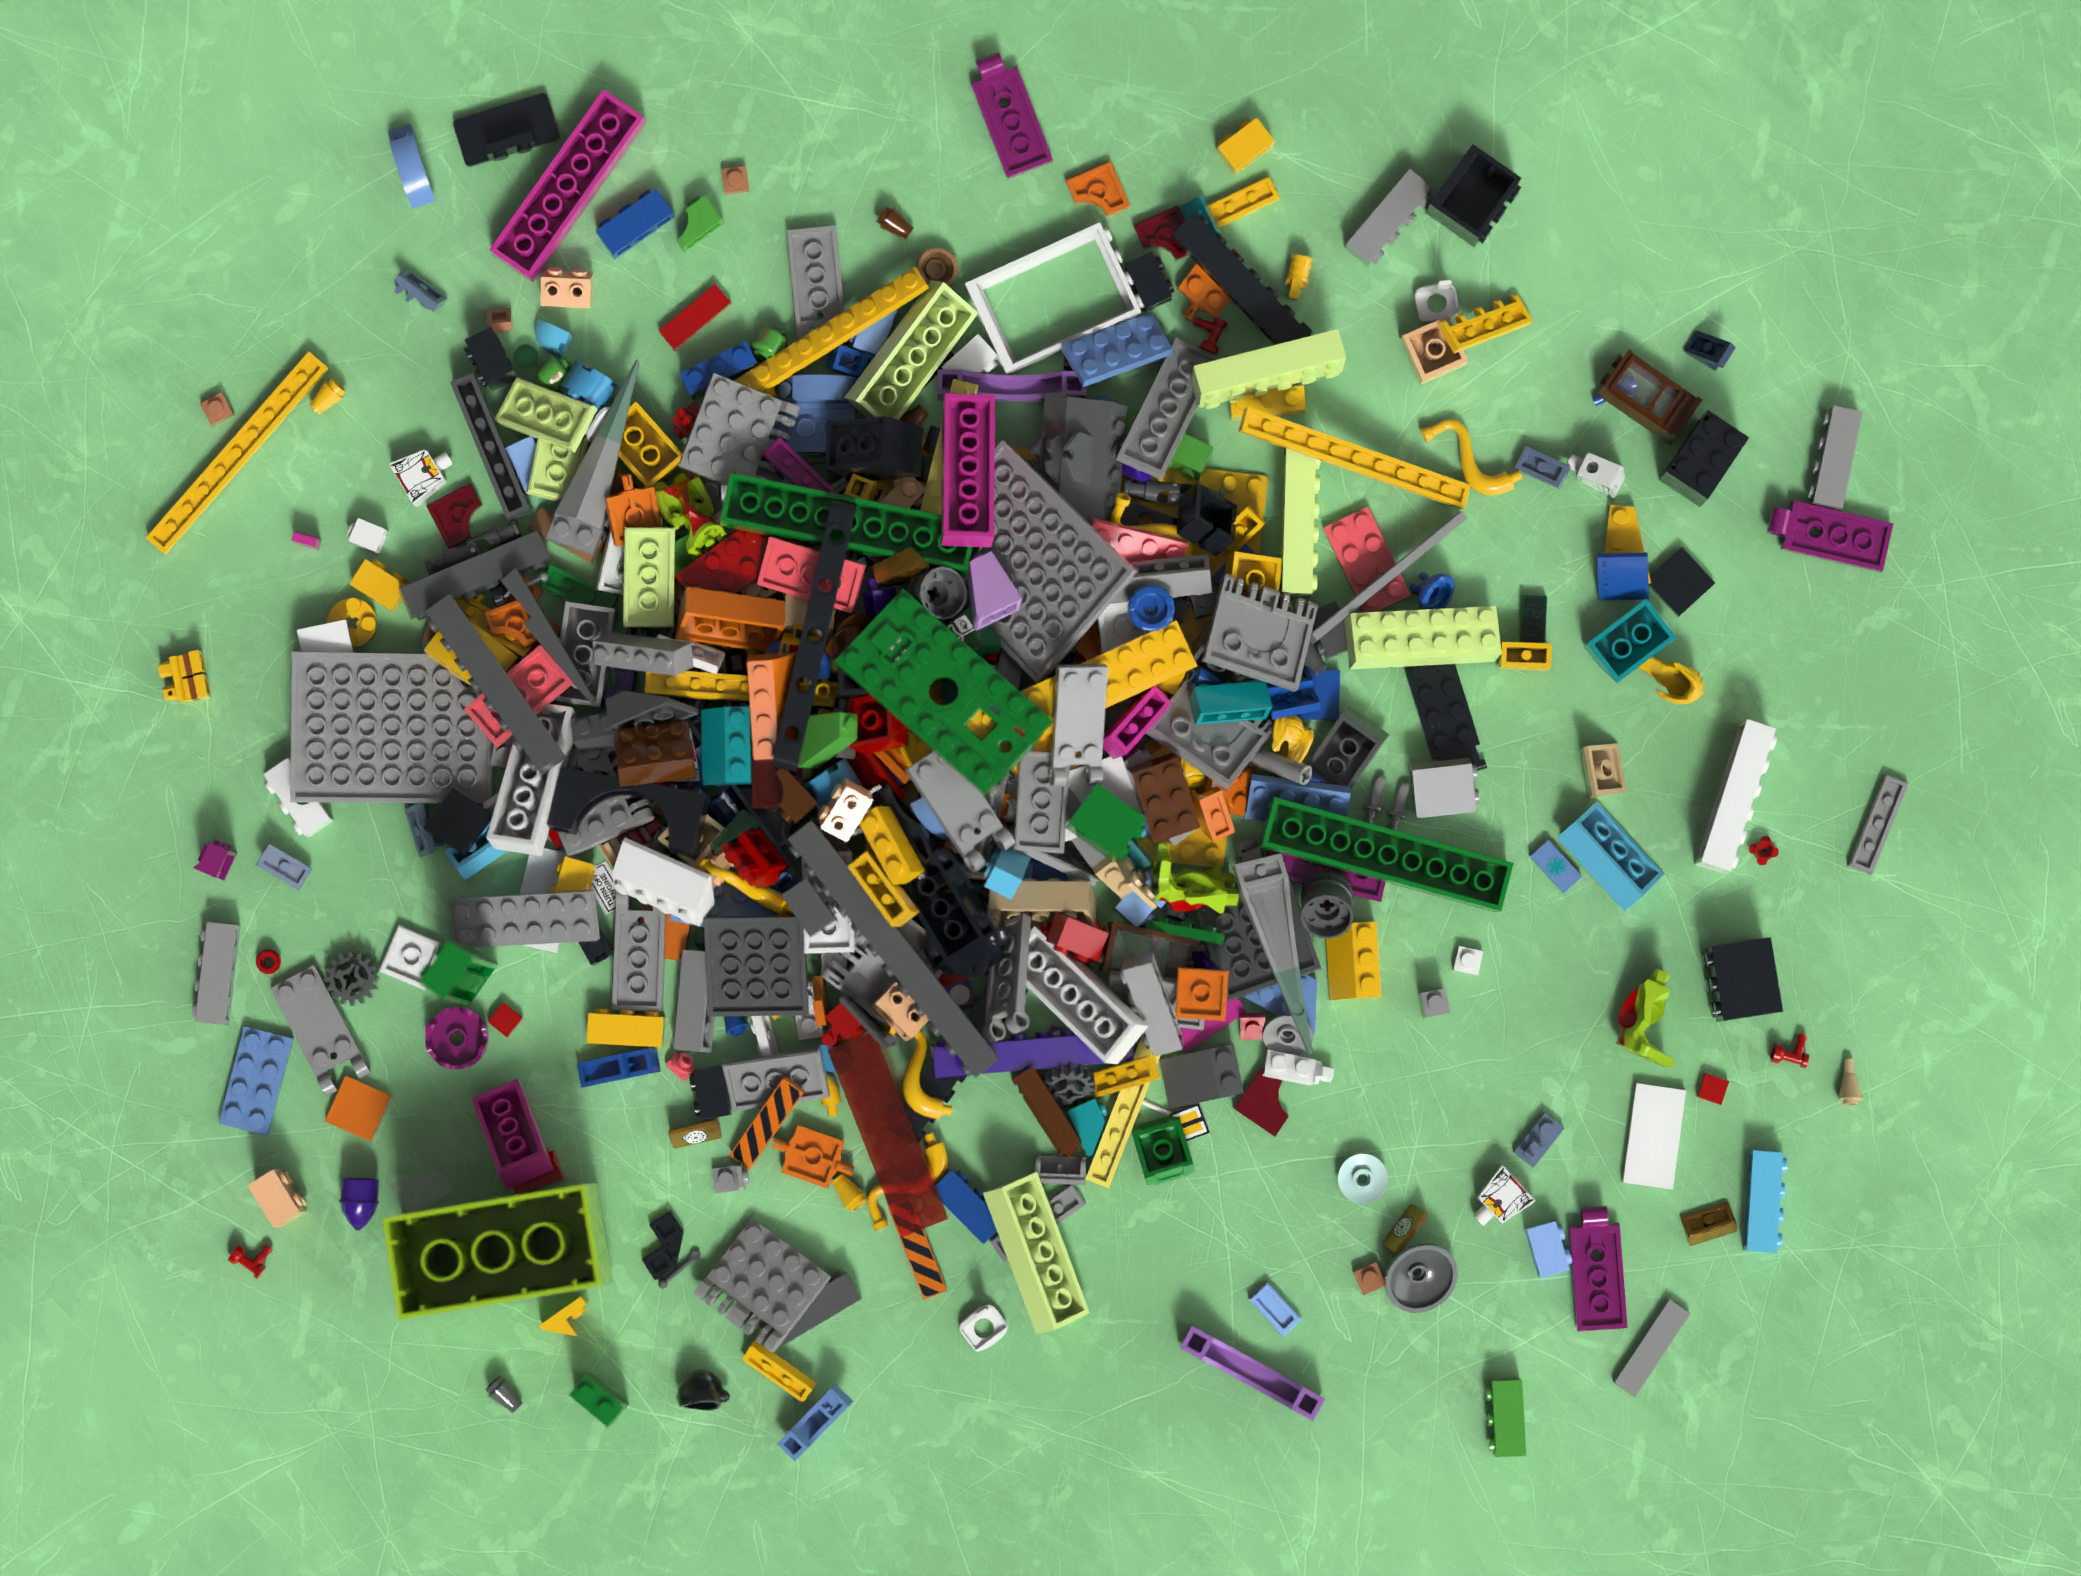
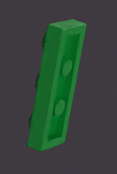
(576, 590)
(1187, 930)

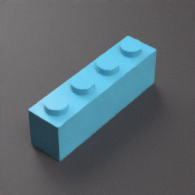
(477, 857)
(1006, 871)
(1763, 1201)

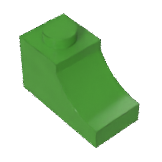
(701, 222)

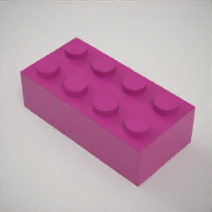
(512, 1134)

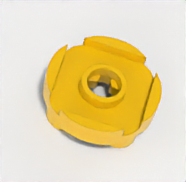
(366, 619)

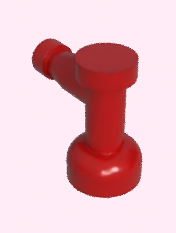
(1216, 328)
(1799, 1057)
(256, 1265)

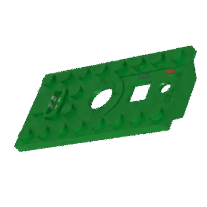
(909, 650)

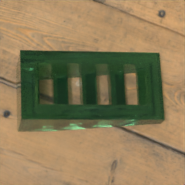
(742, 822)

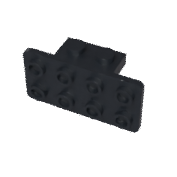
(506, 130)

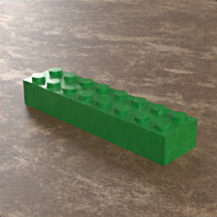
(456, 973)

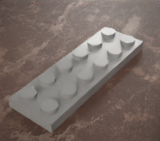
(1164, 412)
(525, 918)

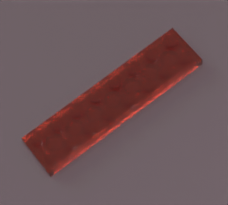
(888, 1134)

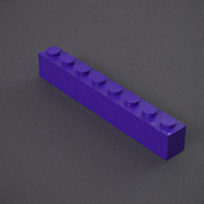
(1023, 1053)

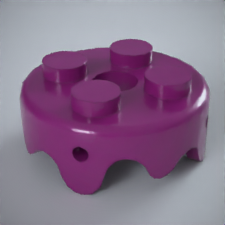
(439, 1033)

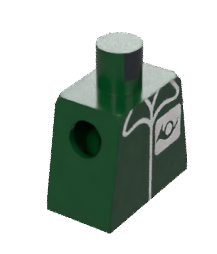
(983, 641)

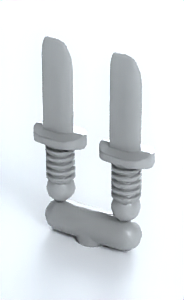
(1398, 805)

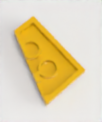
(1624, 532)

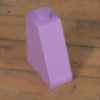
(990, 591)

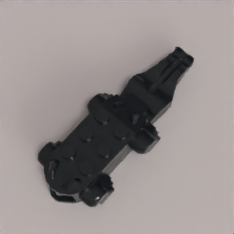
(950, 909)

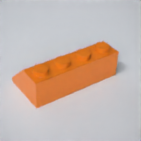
(730, 619)
(768, 690)

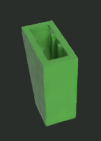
(826, 737)

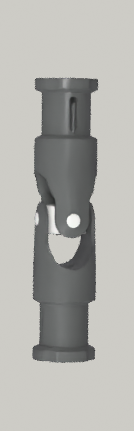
(1152, 489)
(456, 555)

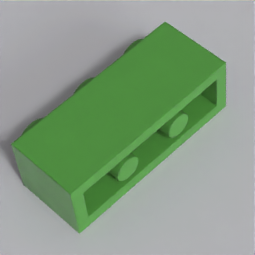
(1506, 1418)

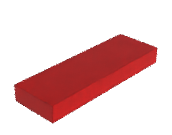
(694, 317)

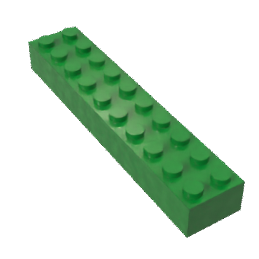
(803, 513)
(1385, 854)

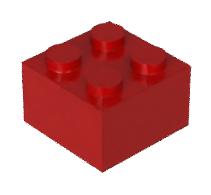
(876, 727)

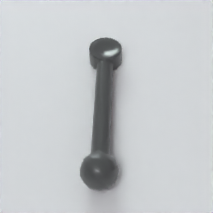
(695, 1255)

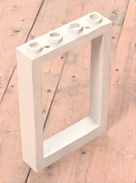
(1112, 259)

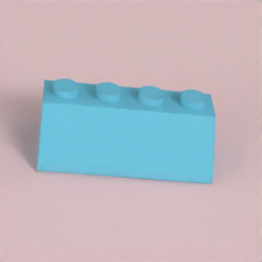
(1610, 856)

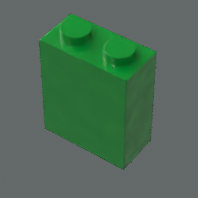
(1106, 823)
(598, 1399)

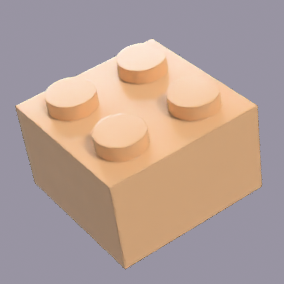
(1431, 353)
(278, 1197)

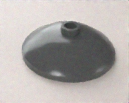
(1425, 1287)

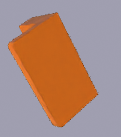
(1212, 814)

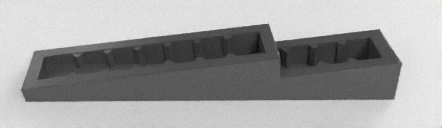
(543, 630)

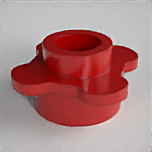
(1771, 851)

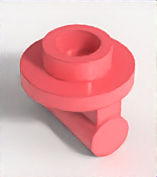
(681, 1065)

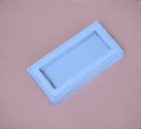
(1275, 1309)

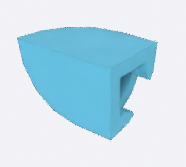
(552, 338)

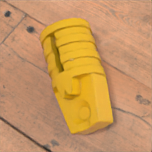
(1298, 274)

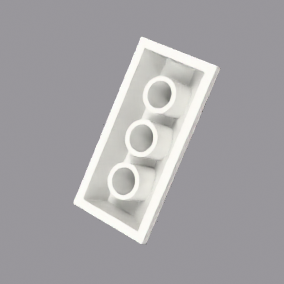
(663, 882)

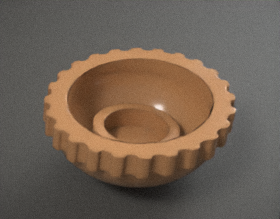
(937, 266)

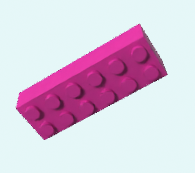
(968, 470)

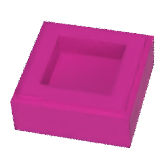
(306, 540)

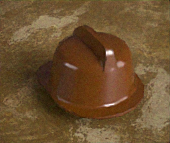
(847, 633)

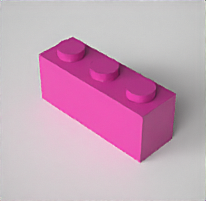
(1134, 722)

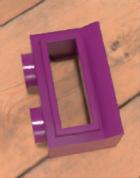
(216, 859)

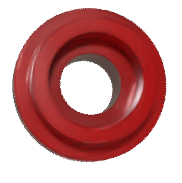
(260, 961)

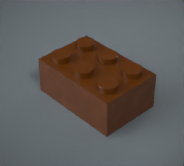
(654, 753)
(1163, 797)

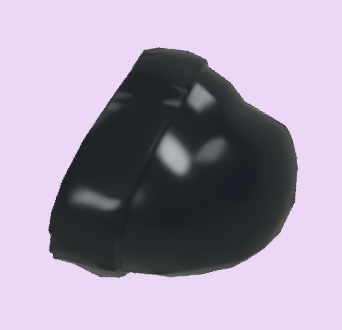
(701, 1391)

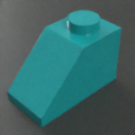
(1088, 1122)

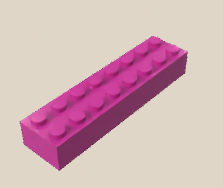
(568, 186)

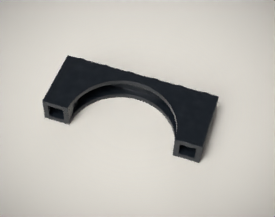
(581, 791)

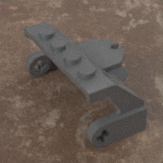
(1081, 452)

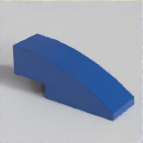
(848, 361)
(618, 1067)

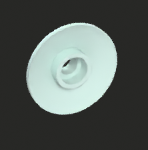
(1376, 1178)

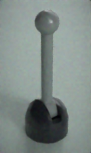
(501, 595)

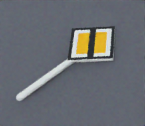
(1191, 1118)

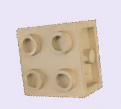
(1124, 879)

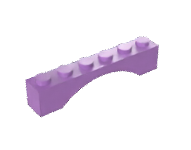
(1013, 387)
(1252, 1372)

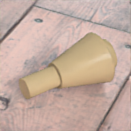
(1850, 1090)

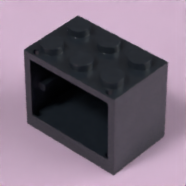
(1474, 196)
(874, 448)
(1704, 458)
(1742, 979)

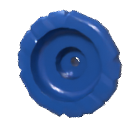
(1434, 591)
(1158, 601)

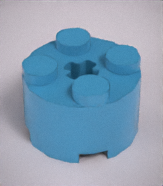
(588, 385)
(824, 783)

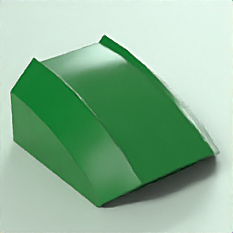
(1162, 1150)

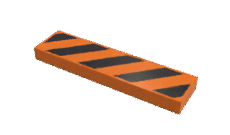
(767, 1122)
(922, 1263)

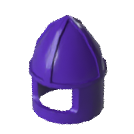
(359, 1200)

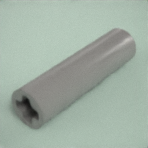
(1282, 766)

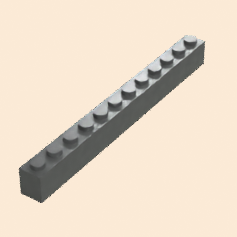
(894, 949)

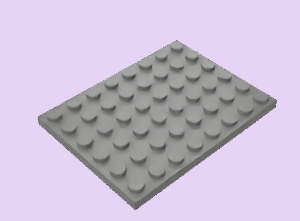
(1053, 561)
(383, 731)

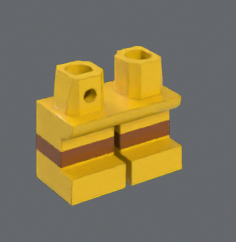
(182, 668)

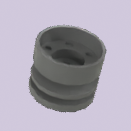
(939, 591)
(1327, 905)

